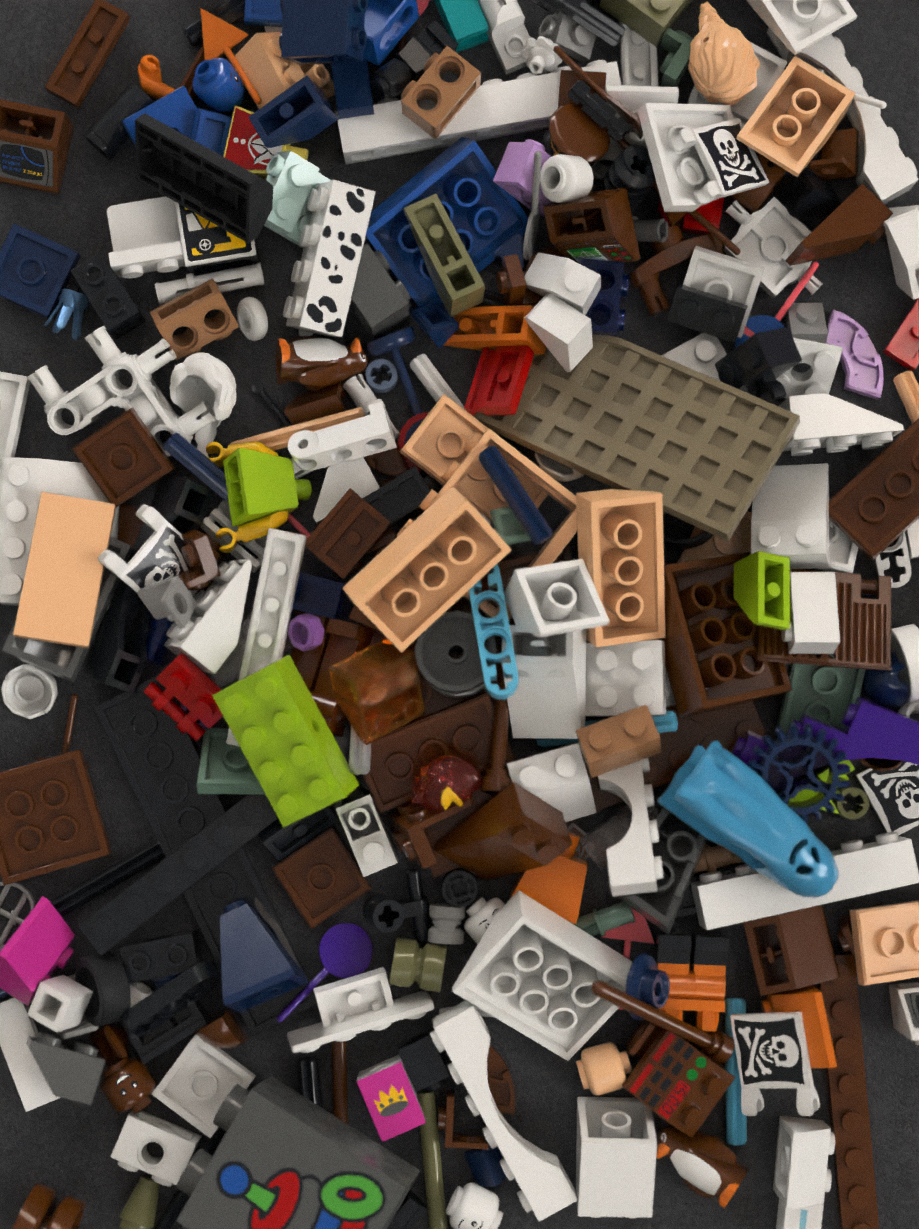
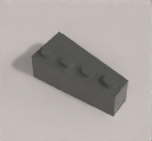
(680, 853)

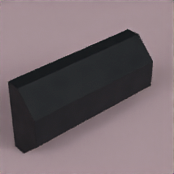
(201, 179)

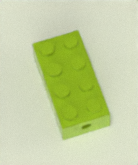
(286, 741)

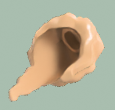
(721, 60)

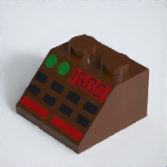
(678, 1082)

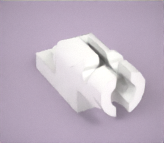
(506, 32)

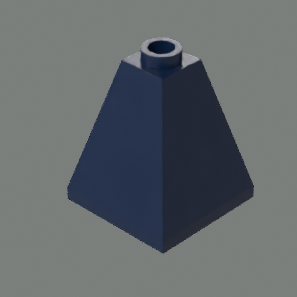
(253, 960)

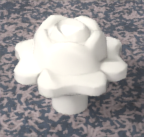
(541, 55)

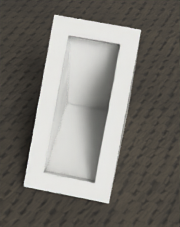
(562, 330)

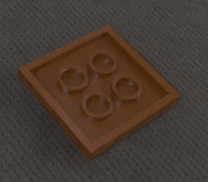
(48, 818)

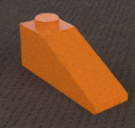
(495, 327)

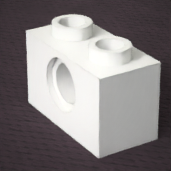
(176, 1142)

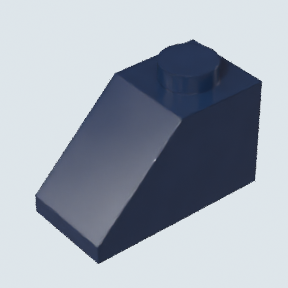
(294, 115)

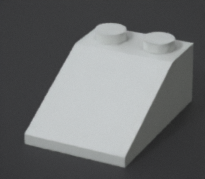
(793, 515)

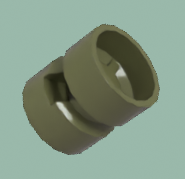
(418, 964)

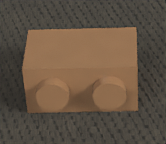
(619, 741)

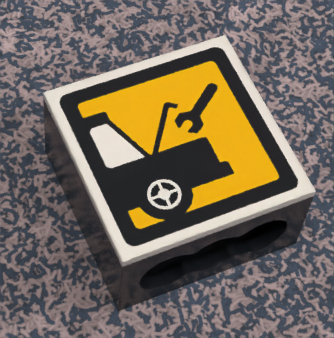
(210, 247)

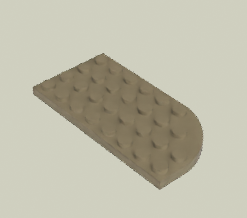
(651, 429)

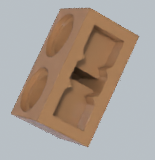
(447, 95)
(190, 311)

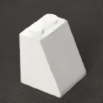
(615, 1157)

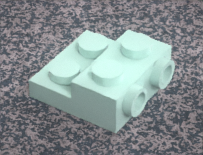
(292, 184)

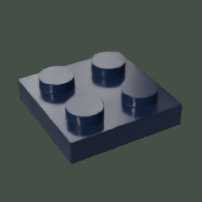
(34, 270)

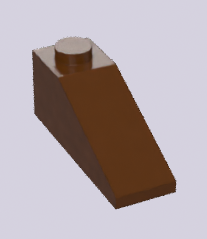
(845, 229)

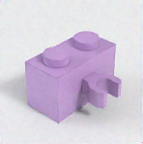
(516, 172)

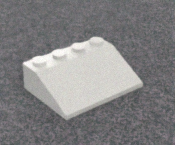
(20, 497)
(539, 976)

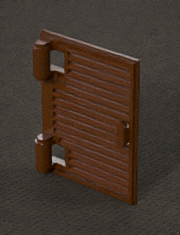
(862, 628)

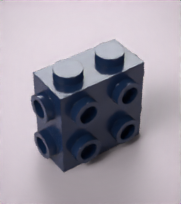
(323, 31)

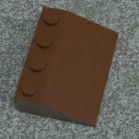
(712, 640)

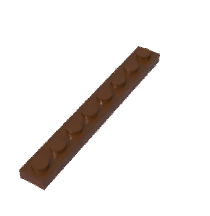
(849, 1101)

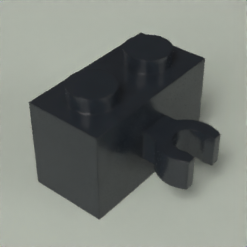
(759, 362)

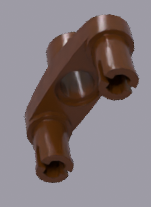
(668, 254)

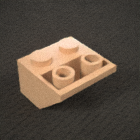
(272, 73)

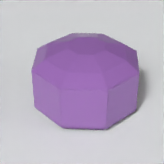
(306, 632)

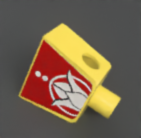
(246, 147)

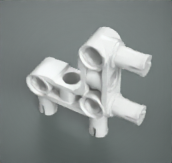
(106, 391)

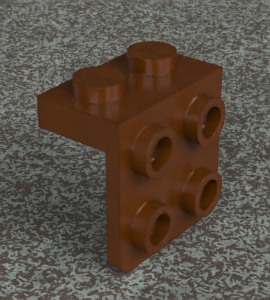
(409, 825)

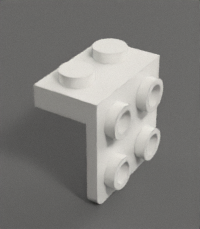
(144, 237)

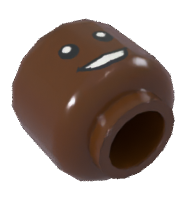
(128, 1085)

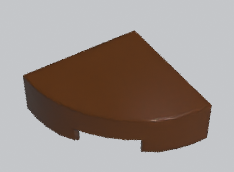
(388, 462)

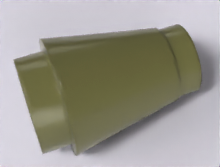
(141, 1206)

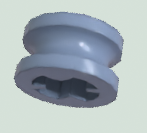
(377, 365)

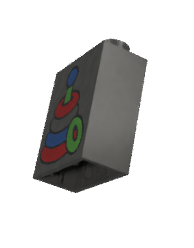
(290, 1168)

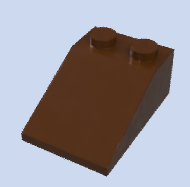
(507, 835)

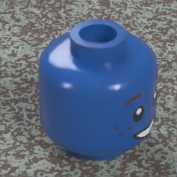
(218, 85)

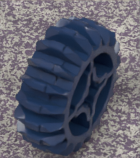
(807, 759)

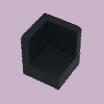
(809, 198)

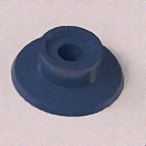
(647, 982)

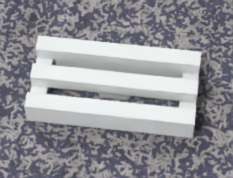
(223, 517)

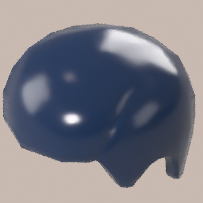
(885, 686)

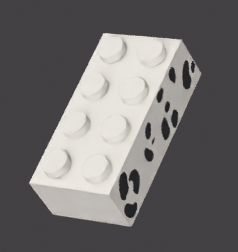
(329, 258)

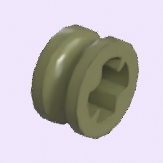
(863, 805)

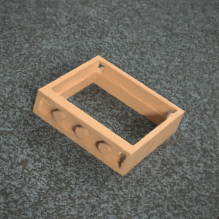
(457, 472)

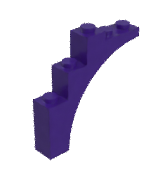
(867, 733)

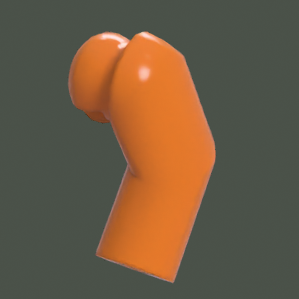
(151, 78)

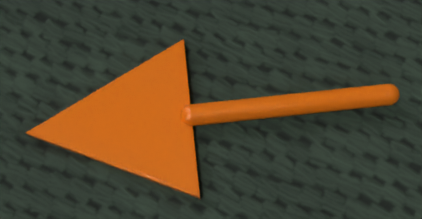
(218, 40)

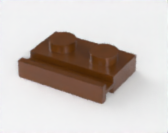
(347, 533)

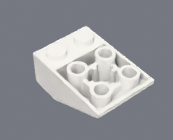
(836, 425)
(216, 619)
(549, 684)

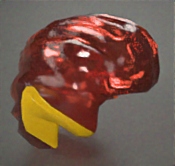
(445, 781)

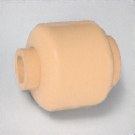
(603, 1068)

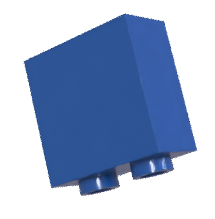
(385, 26)

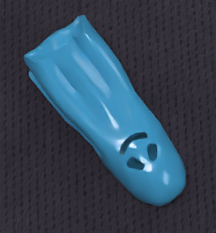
(744, 815)

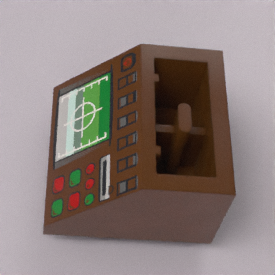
(594, 227)

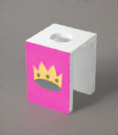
(390, 1098)

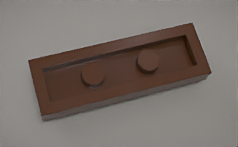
(87, 53)

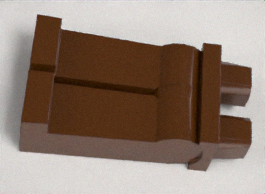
(339, 642)

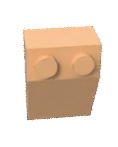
(796, 116)

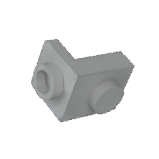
(569, 35)
(807, 322)

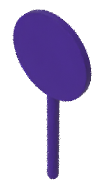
(344, 952)

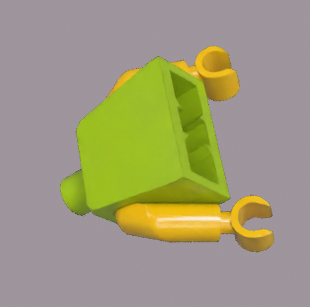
(258, 489)

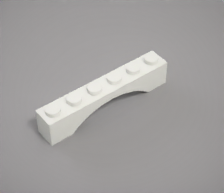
(880, 159)
(539, 1173)

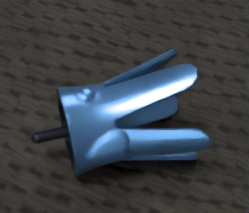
(69, 302)

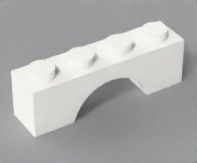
(631, 859)

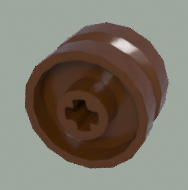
(39, 1207)

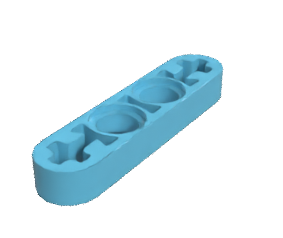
(490, 627)

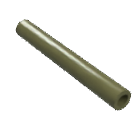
(432, 1161)

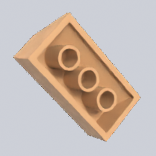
(625, 559)
(426, 568)

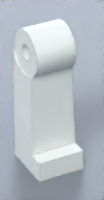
(343, 441)

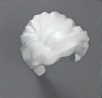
(202, 379)

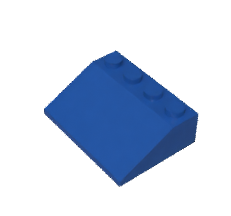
(475, 204)

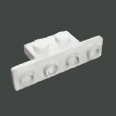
(355, 1007)

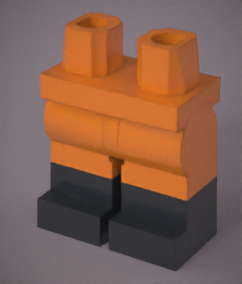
(700, 987)

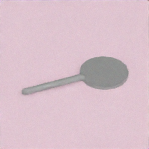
(534, 218)

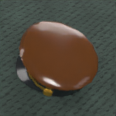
(576, 134)

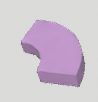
(859, 357)

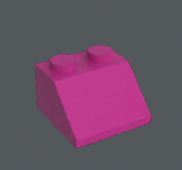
(35, 952)

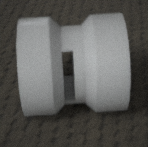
(446, 924)

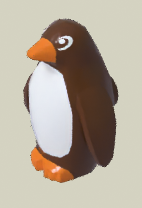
(318, 361)
(702, 1163)

